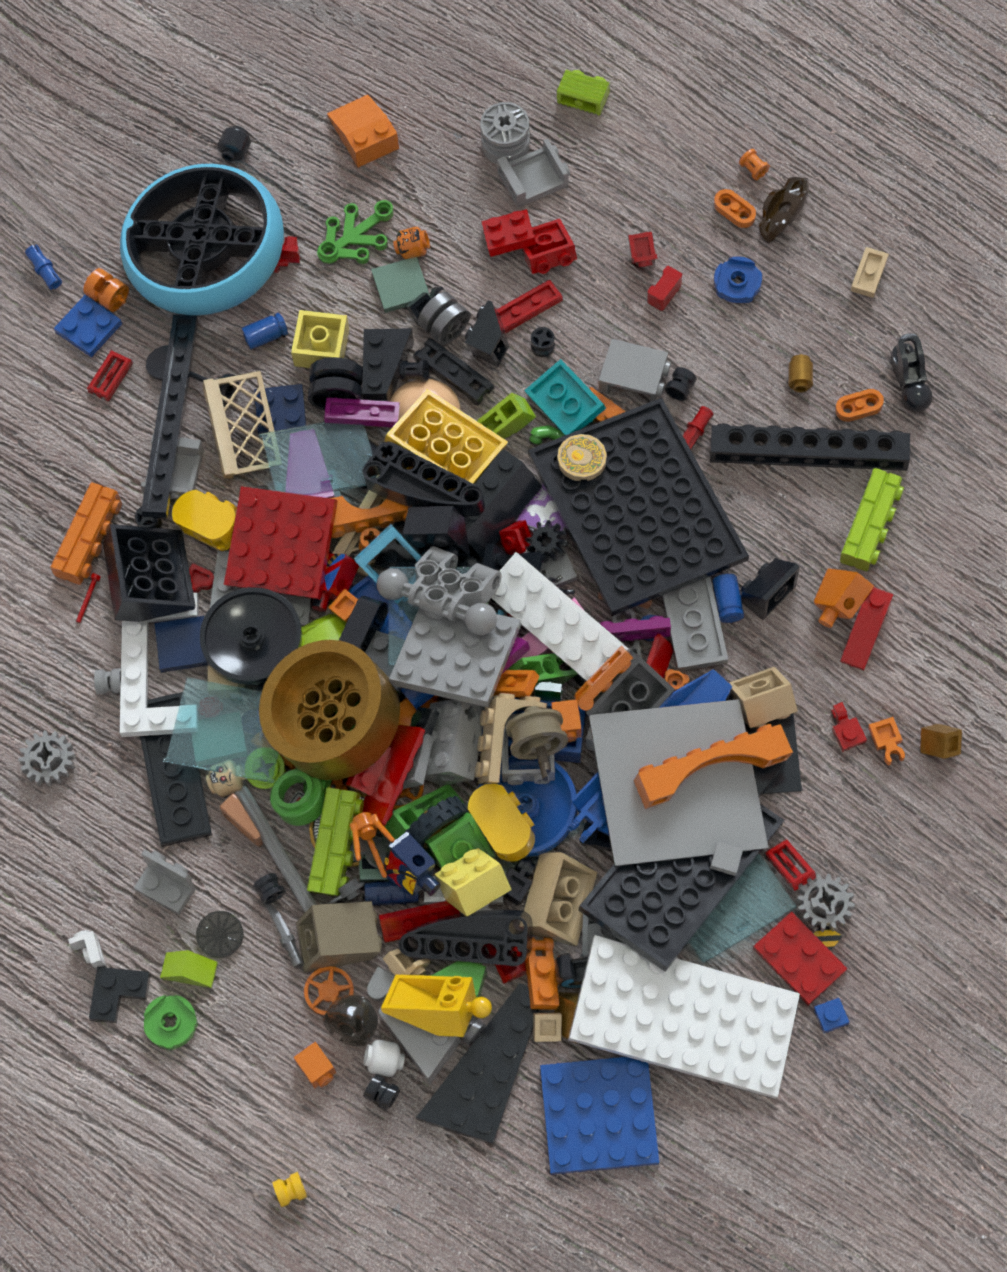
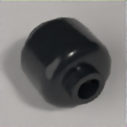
(234, 143)

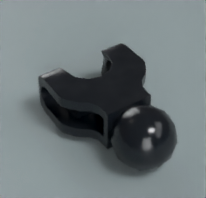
(911, 373)

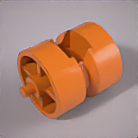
(106, 289)

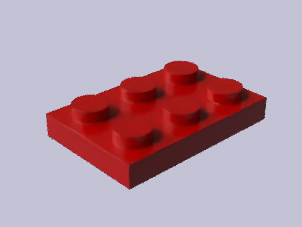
(800, 958)

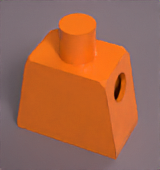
(841, 595)

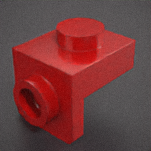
(642, 249)
(514, 537)

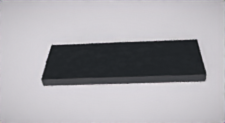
(174, 788)

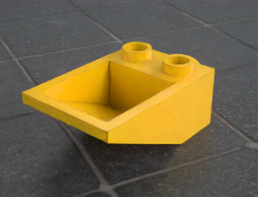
(435, 1003)

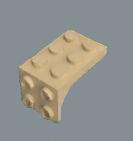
(493, 723)

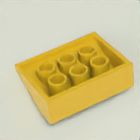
(446, 437)

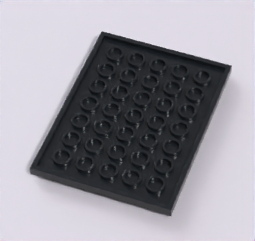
(647, 516)

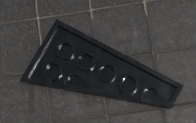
(481, 1083)

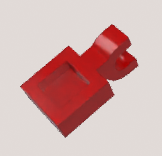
(847, 732)

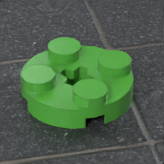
(172, 1036)

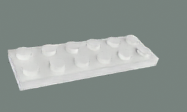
(554, 617)

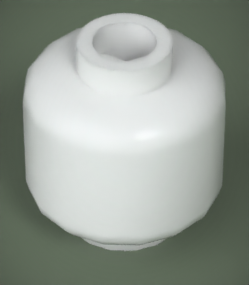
(383, 1058)

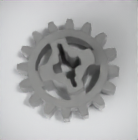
(37, 753)
(814, 906)

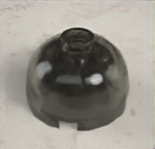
(353, 1019)

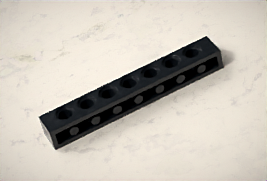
(819, 456)

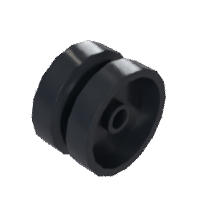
(334, 379)

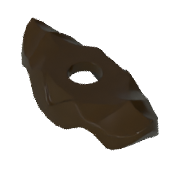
(792, 194)

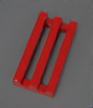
(100, 392)
(800, 878)

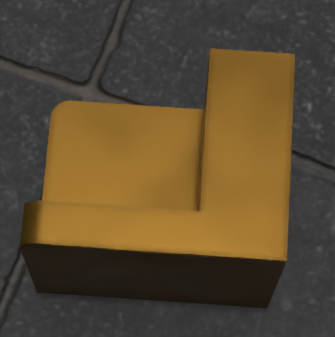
(941, 741)

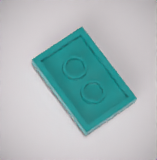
(565, 398)

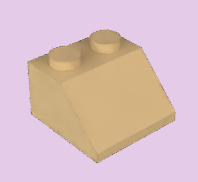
(764, 697)

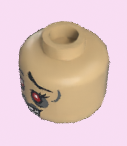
(224, 783)

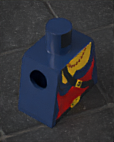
(410, 866)

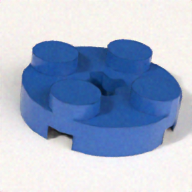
(732, 291)

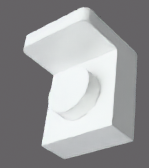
(92, 952)

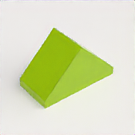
(189, 968)

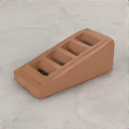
(237, 815)

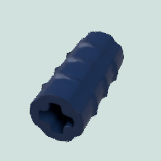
(387, 894)

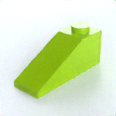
(508, 416)

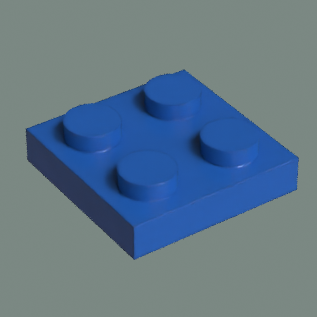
(88, 326)

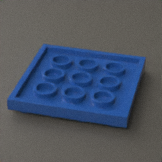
(599, 1115)

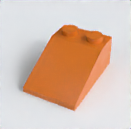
(364, 130)

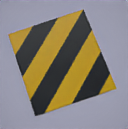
(828, 937)

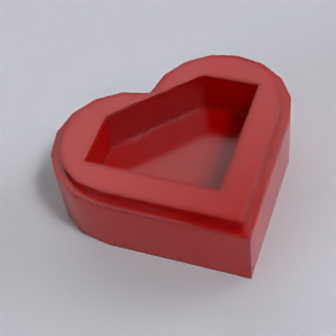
(201, 578)

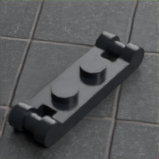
(454, 371)

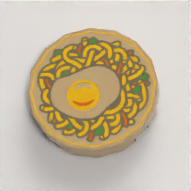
(581, 457)

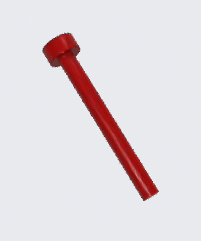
(95, 578)

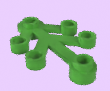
(354, 235)

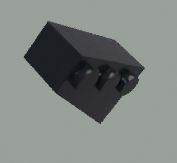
(381, 361)

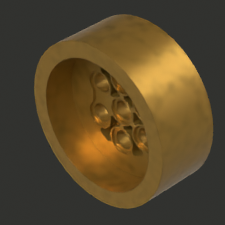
(317, 673)

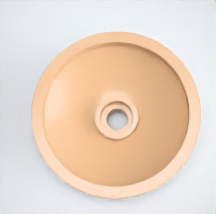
(412, 390)

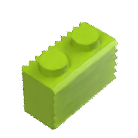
(583, 91)

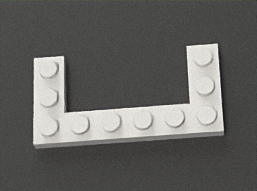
(134, 714)

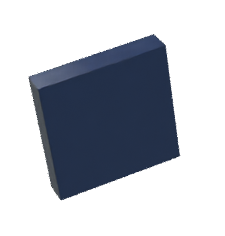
(179, 644)

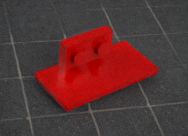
(385, 778)

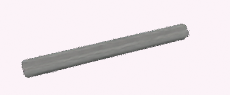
(275, 849)

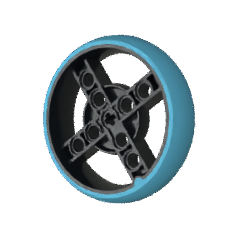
(201, 239)

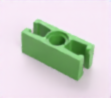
(546, 667)

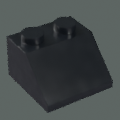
(770, 586)

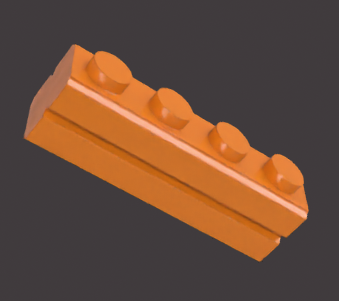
(86, 533)

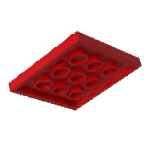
(281, 542)

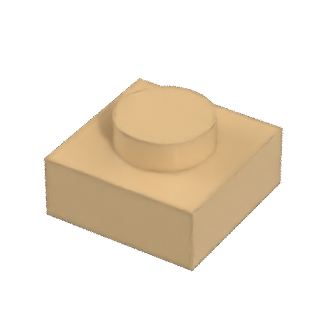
(547, 1027)

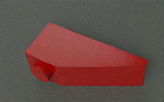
(866, 628)

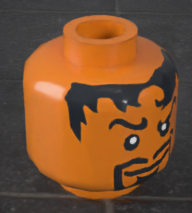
(411, 243)

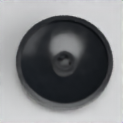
(249, 634)

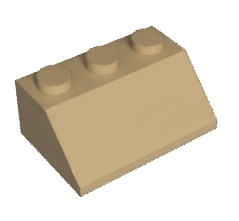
(555, 897)

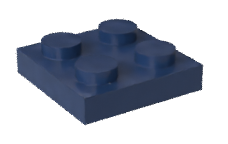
(285, 407)

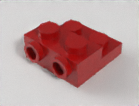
(552, 247)

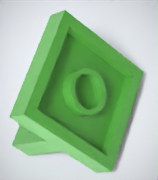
(456, 840)

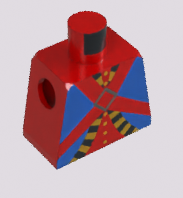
(338, 576)

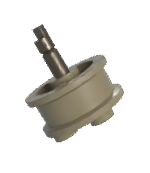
(537, 736)

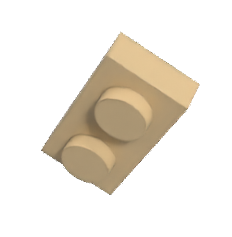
(869, 272)

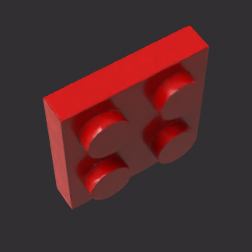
(508, 232)

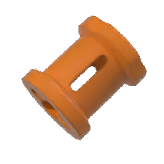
(754, 164)
(365, 536)

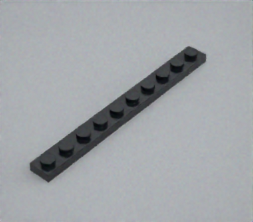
(169, 417)

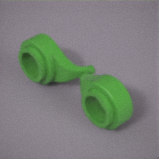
(309, 806)

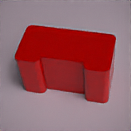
(665, 289)

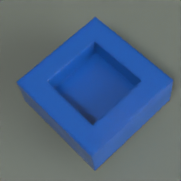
(831, 1015)

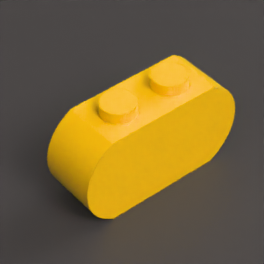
(205, 518)
(502, 822)

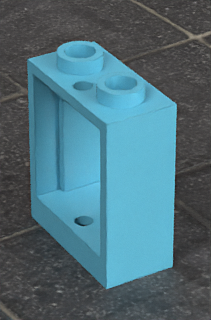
(378, 545)

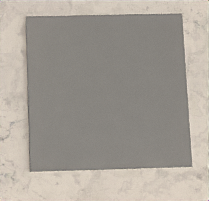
(706, 808)

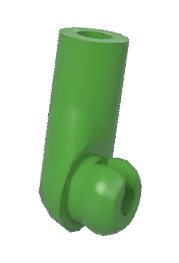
(547, 431)

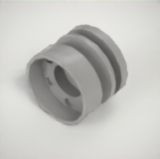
(505, 132)

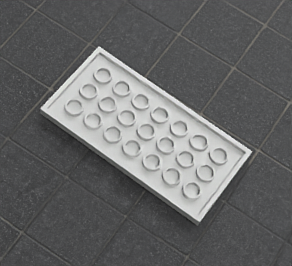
(685, 1018)

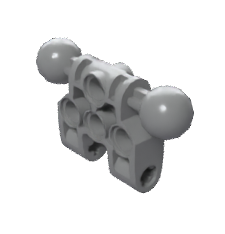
(445, 591)

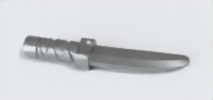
(288, 940)

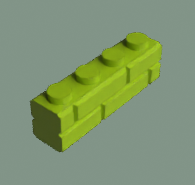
(870, 520)
(334, 842)

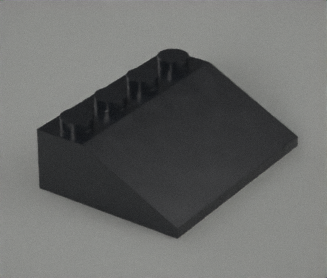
(147, 572)

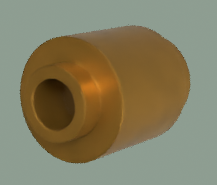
(800, 373)

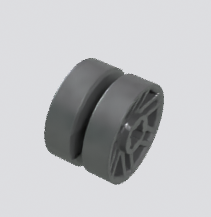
(444, 318)

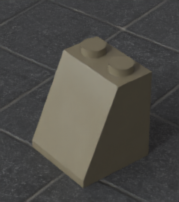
(338, 935)

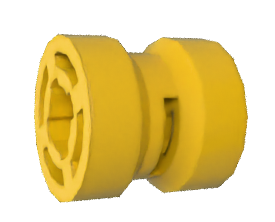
(289, 1189)

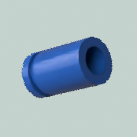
(264, 331)
(728, 598)

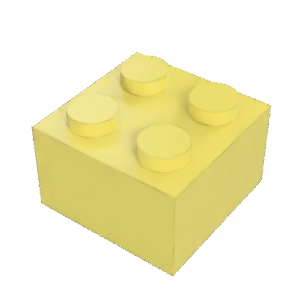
(319, 337)
(472, 881)

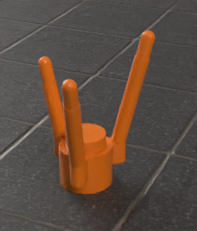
(365, 826)

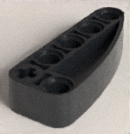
(411, 486)
(477, 930)

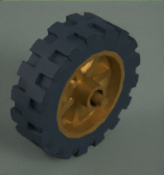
(436, 819)

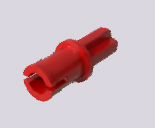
(697, 426)

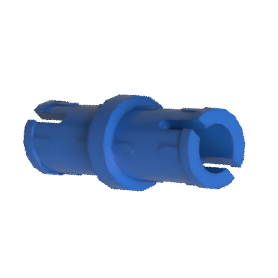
(43, 267)

